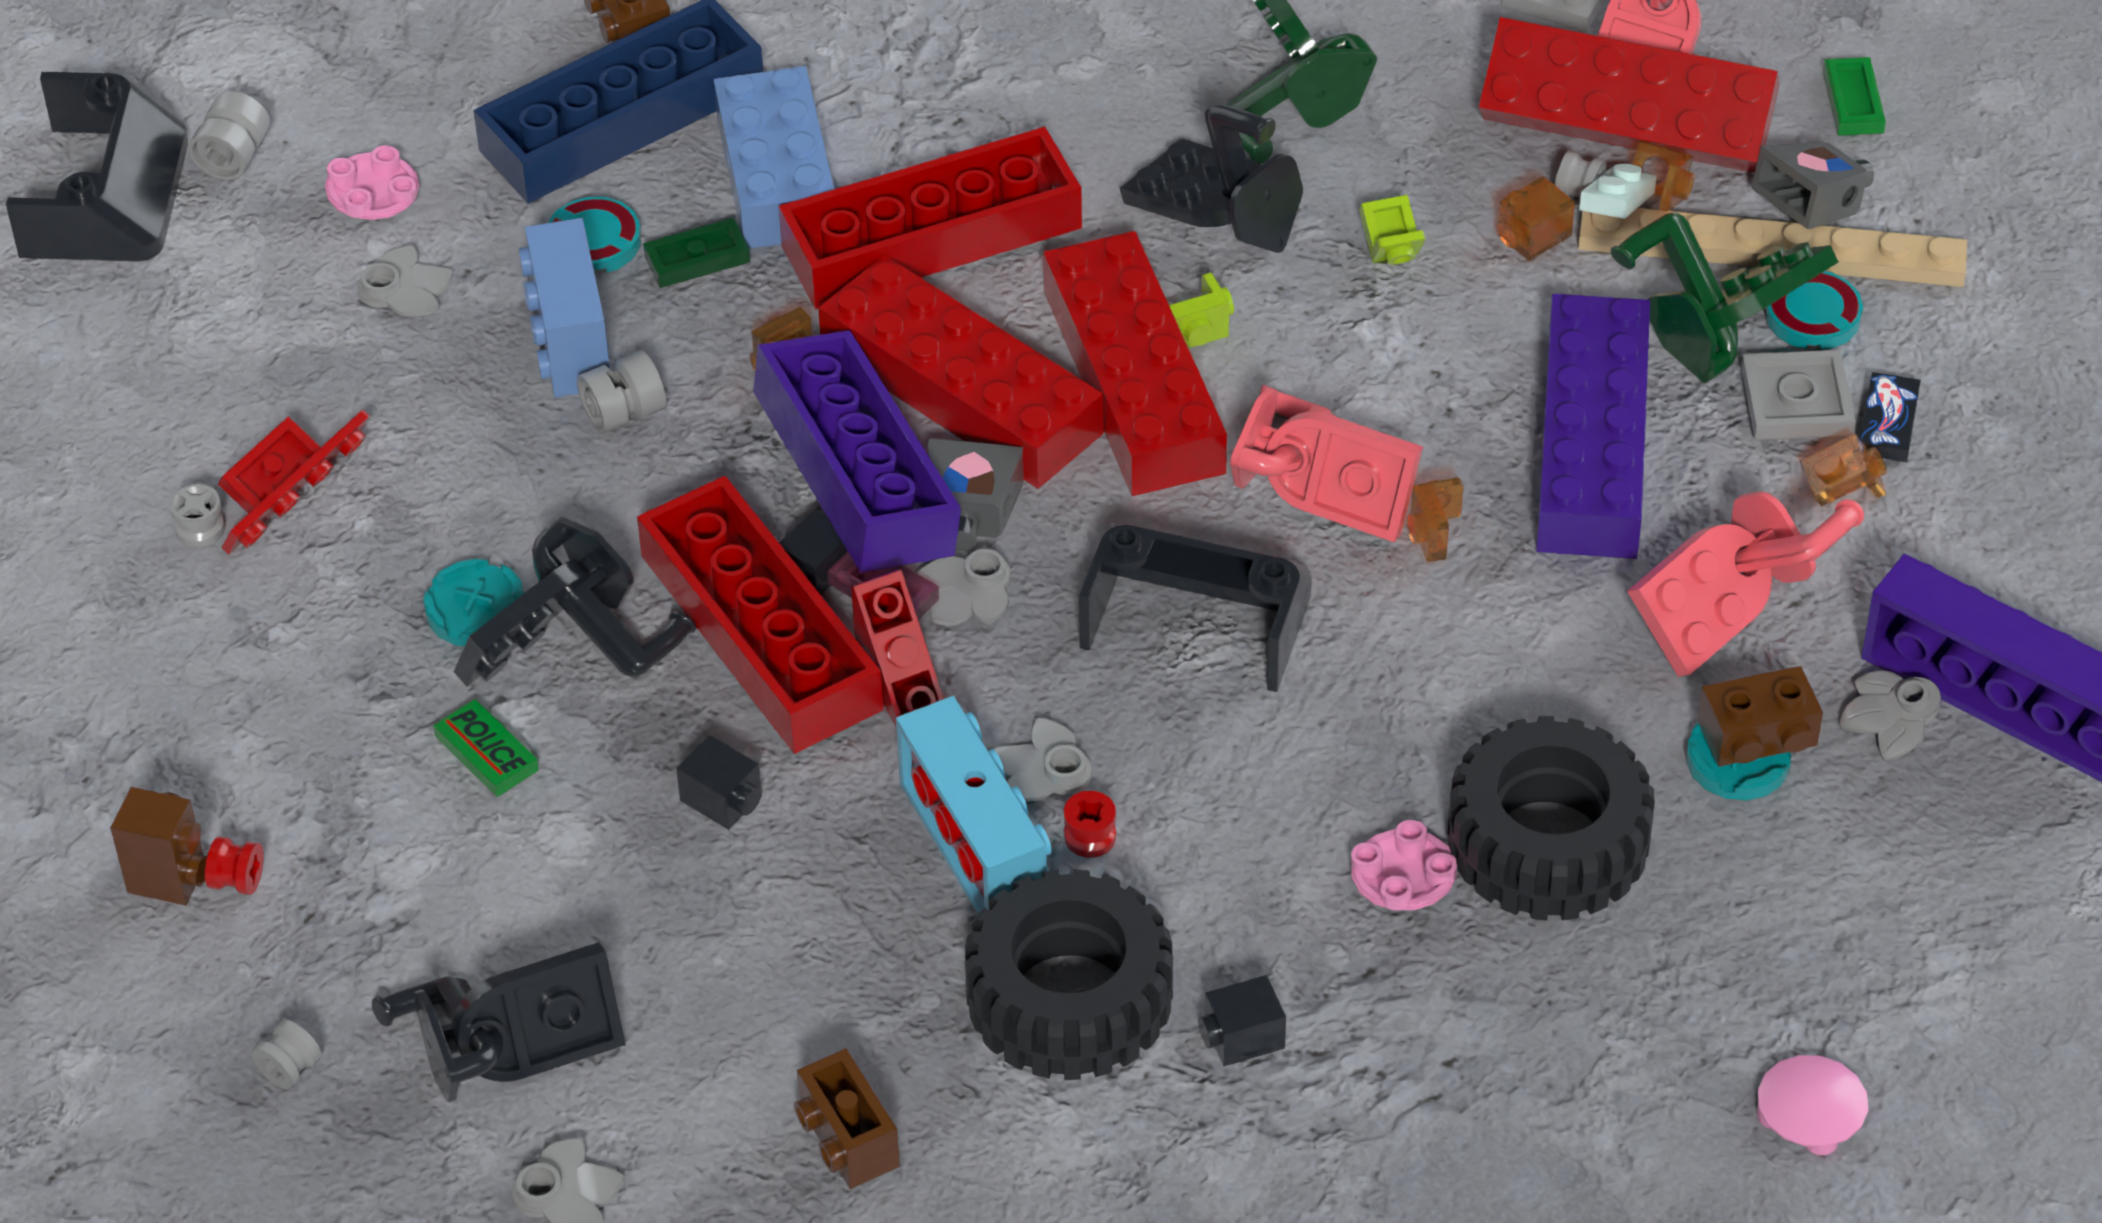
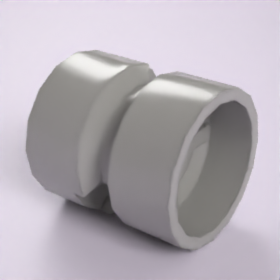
(229, 135)
(625, 390)

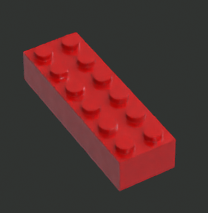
(1628, 94)
(934, 213)
(1135, 355)
(965, 369)
(760, 614)

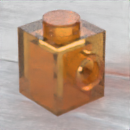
(1535, 218)

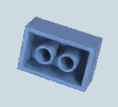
(566, 303)

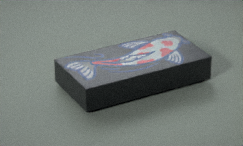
(1890, 415)

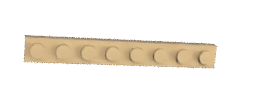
(1744, 239)

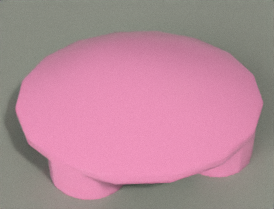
(371, 184)
(1403, 868)
(1812, 1102)

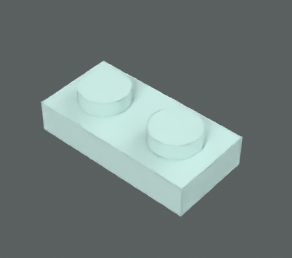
(1618, 191)

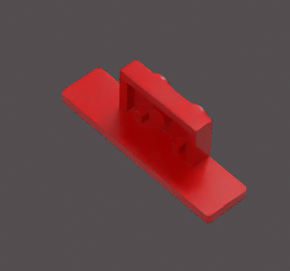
(277, 469)

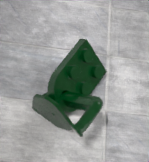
(1321, 79)
(1707, 315)

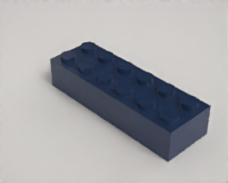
(614, 99)

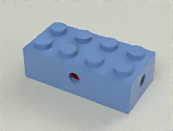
(770, 147)

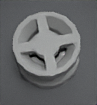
(1577, 174)
(197, 515)
(286, 1054)

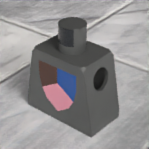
(1812, 181)
(983, 482)

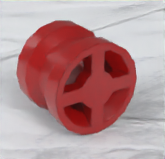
(1081, 832)
(234, 865)

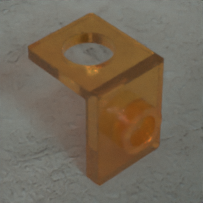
(1679, 178)

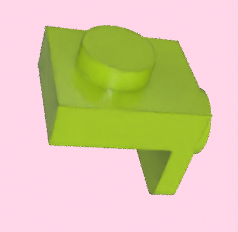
(1391, 230)
(1205, 316)

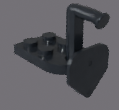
(1221, 184)
(580, 587)
(514, 1020)

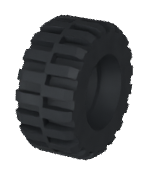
(1539, 869)
(1069, 1030)

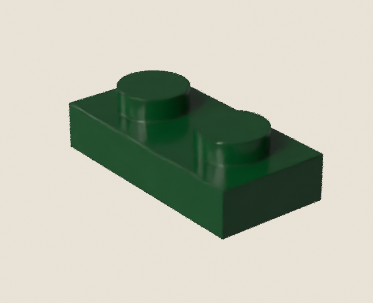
(696, 252)

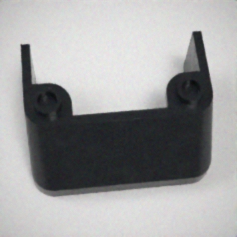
(126, 205)
(1203, 570)

